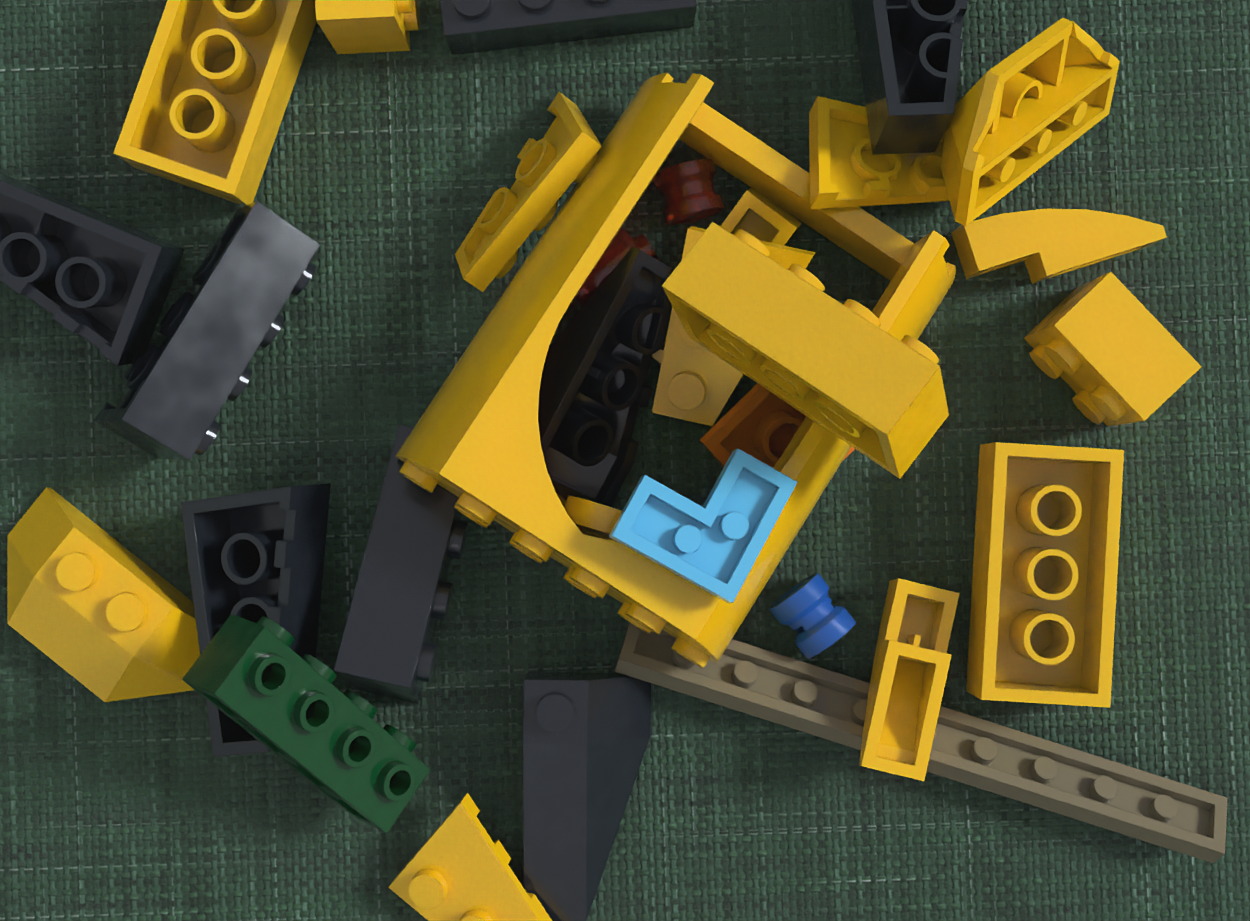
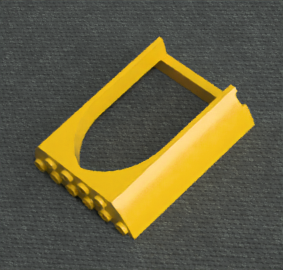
(484, 424)

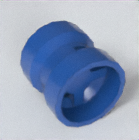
(811, 614)

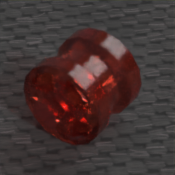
(689, 191)

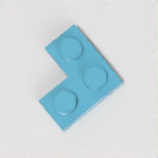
(713, 541)

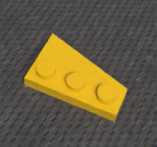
(850, 176)
(541, 179)
(691, 378)
(465, 875)

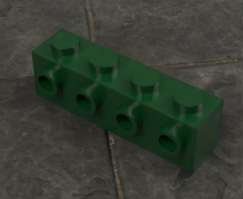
(307, 720)

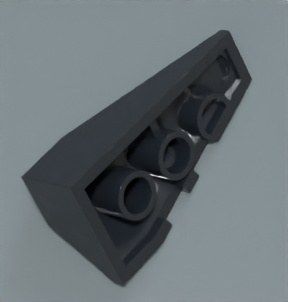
(598, 380)
(578, 772)

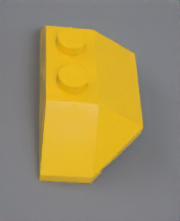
(1024, 116)
(96, 605)

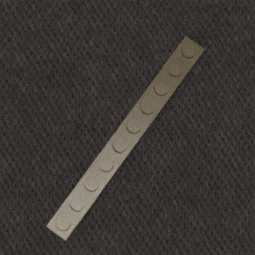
(962, 745)

